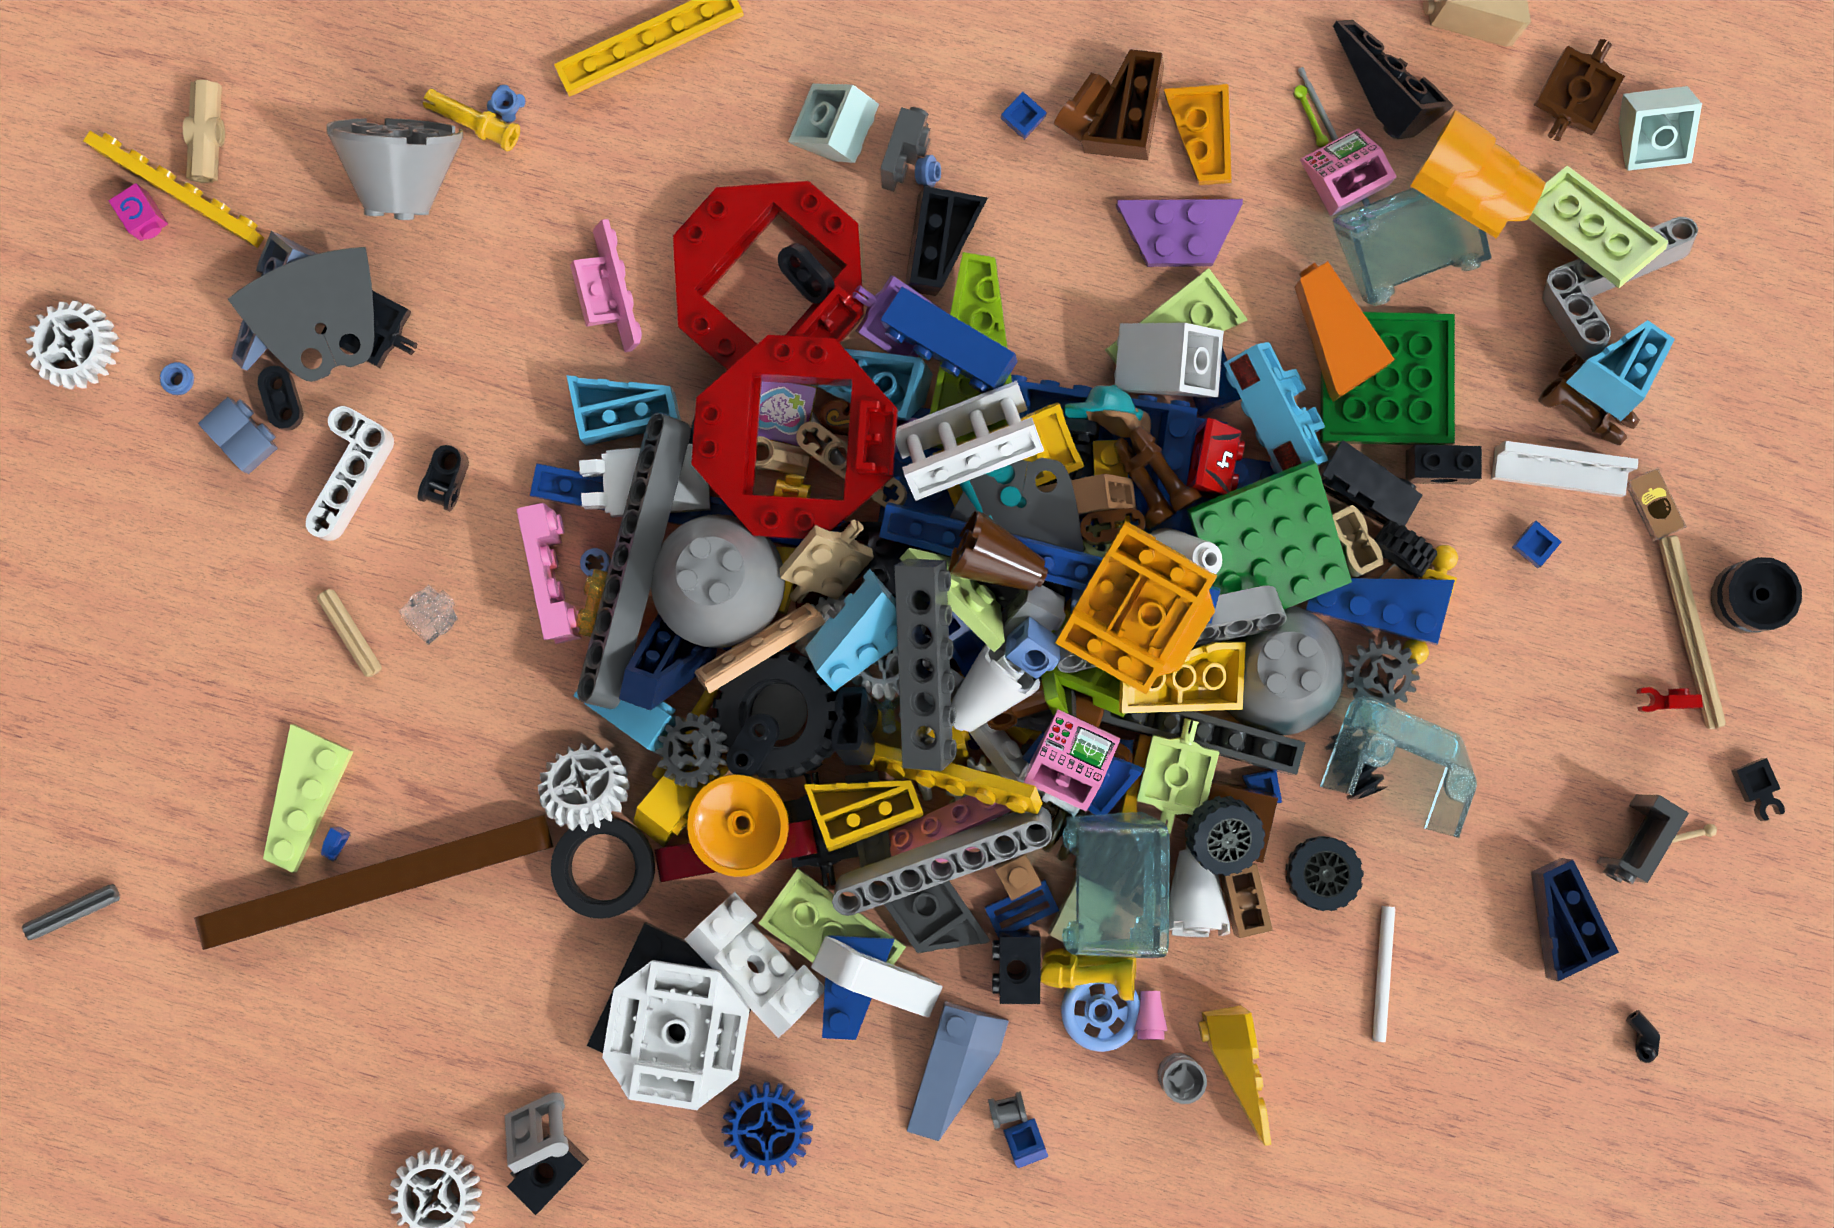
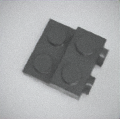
(907, 144)

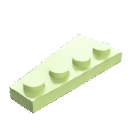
(1198, 303)
(304, 790)

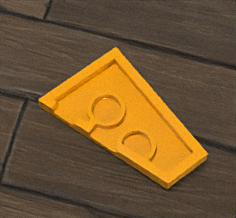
(1204, 127)

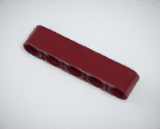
(682, 861)

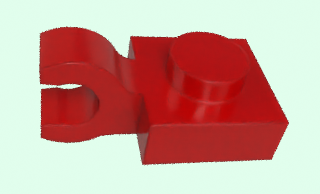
(1675, 699)

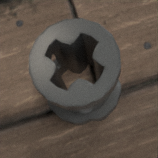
(1007, 1110)

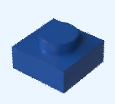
(1023, 115)
(1536, 544)

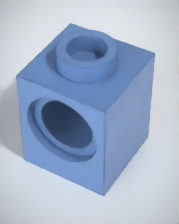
(1033, 648)

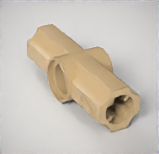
(204, 131)
(783, 458)

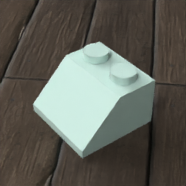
(834, 121)
(1659, 127)

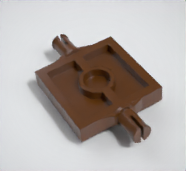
(1579, 90)

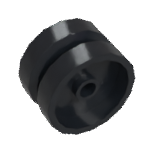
(1756, 595)

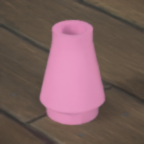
(1151, 1018)

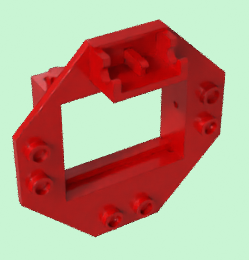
(727, 227)
(729, 425)

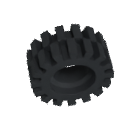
(1405, 548)

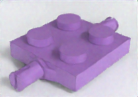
(871, 324)

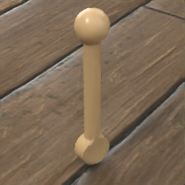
(1708, 830)

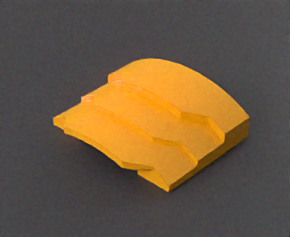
(1477, 177)
(1140, 610)

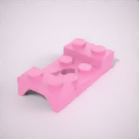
(540, 530)

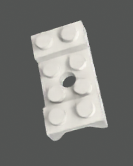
(778, 990)

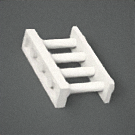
(971, 458)

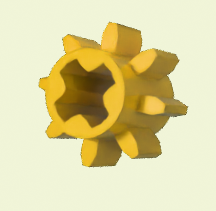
(792, 487)

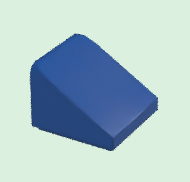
(1025, 1143)

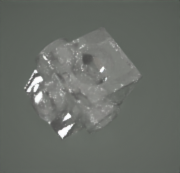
(429, 613)

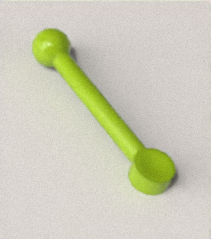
(1300, 93)

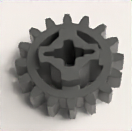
(1393, 668)
(679, 756)

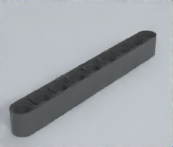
(634, 560)

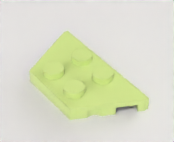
(971, 603)

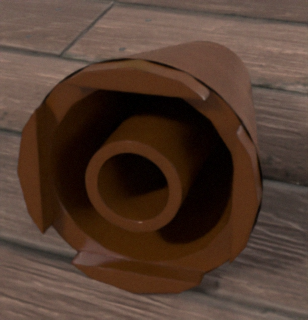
(995, 556)

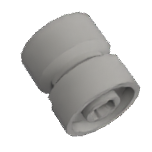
(1182, 1078)

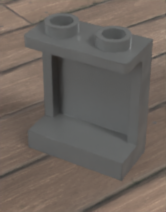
(1649, 843)

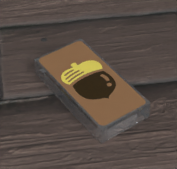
(1655, 504)

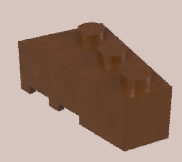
(1128, 113)

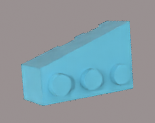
(1624, 370)
(617, 409)
(857, 635)
(638, 722)

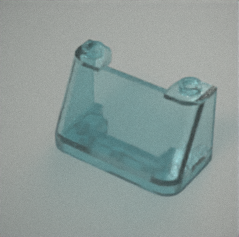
(1405, 240)
(1119, 885)

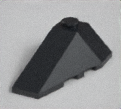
(1395, 95)

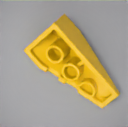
(1206, 682)
(1234, 1046)

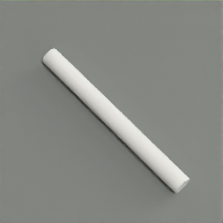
(1383, 974)

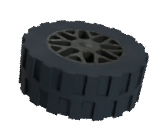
(1225, 835)
(1324, 873)

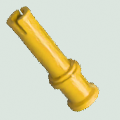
(484, 124)

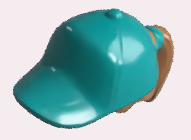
(1112, 410)

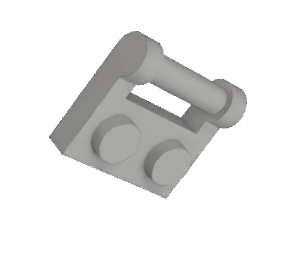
(525, 1132)

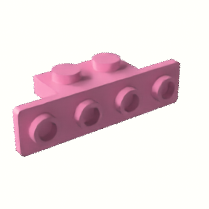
(604, 290)
(944, 822)

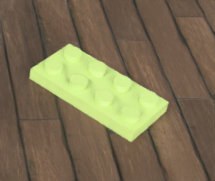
(1596, 227)
(806, 915)

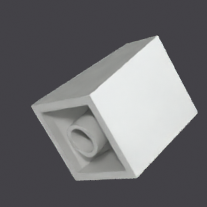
(1169, 359)

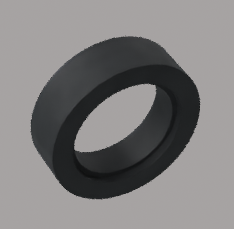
(580, 902)

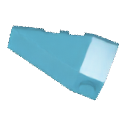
(899, 377)

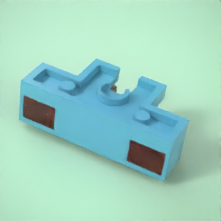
(1270, 403)

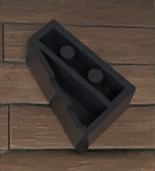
(938, 236)
(1368, 486)

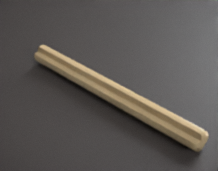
(1692, 631)

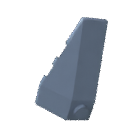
(276, 253)
(957, 1061)

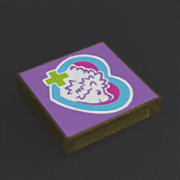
(785, 409)

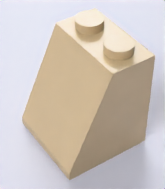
(1486, 20)

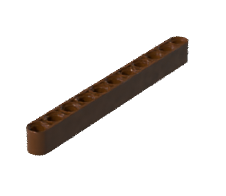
(373, 882)

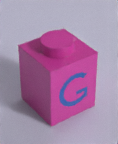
(138, 212)

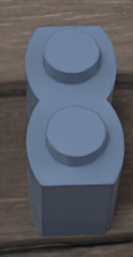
(238, 434)

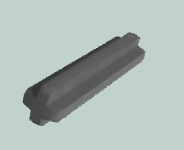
(71, 912)

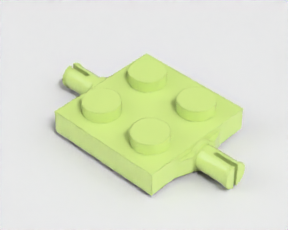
(1177, 774)

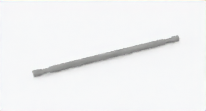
(1321, 111)

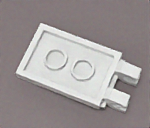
(618, 471)

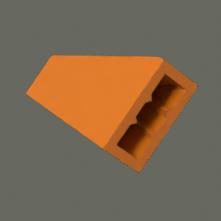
(1340, 332)

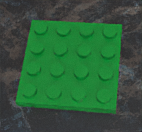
(1407, 399)
(1275, 536)

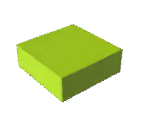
(1054, 693)

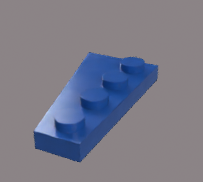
(1390, 605)

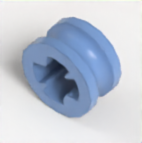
(598, 553)

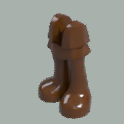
(1561, 393)
(1158, 506)

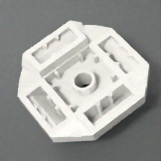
(649, 1060)

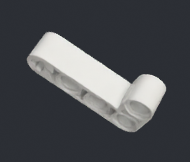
(343, 475)
(876, 978)

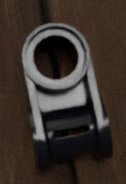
(444, 480)

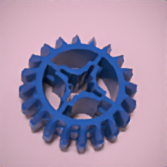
(752, 1129)

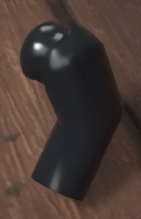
(1647, 1037)

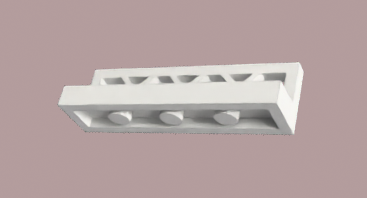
(1562, 468)

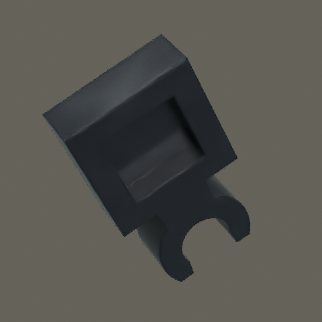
(1757, 783)

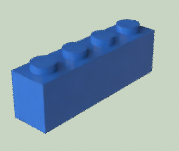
(948, 340)

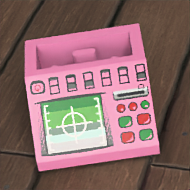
(1348, 171)
(1071, 760)

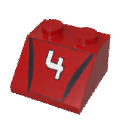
(1214, 459)

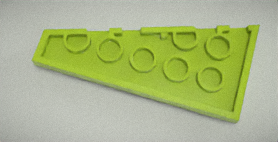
(980, 306)

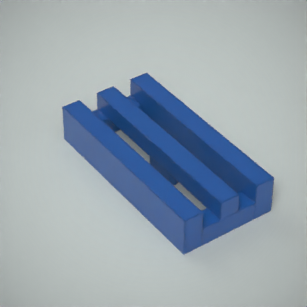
(995, 920)

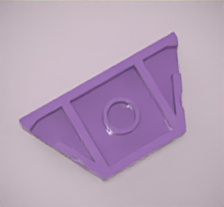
(1179, 230)

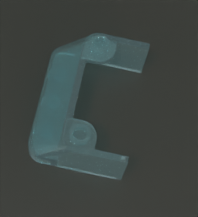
(1370, 738)

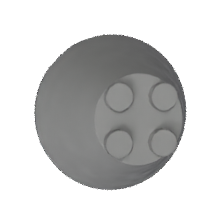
(396, 163)
(717, 582)
(1290, 675)

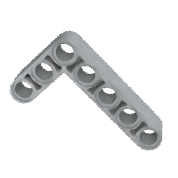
(1581, 288)

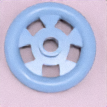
(1106, 1038)

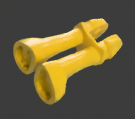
(1069, 970)

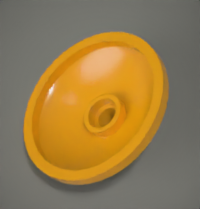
(717, 833)

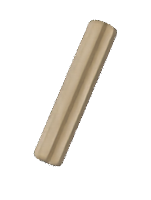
(349, 633)

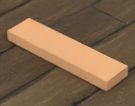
(759, 647)

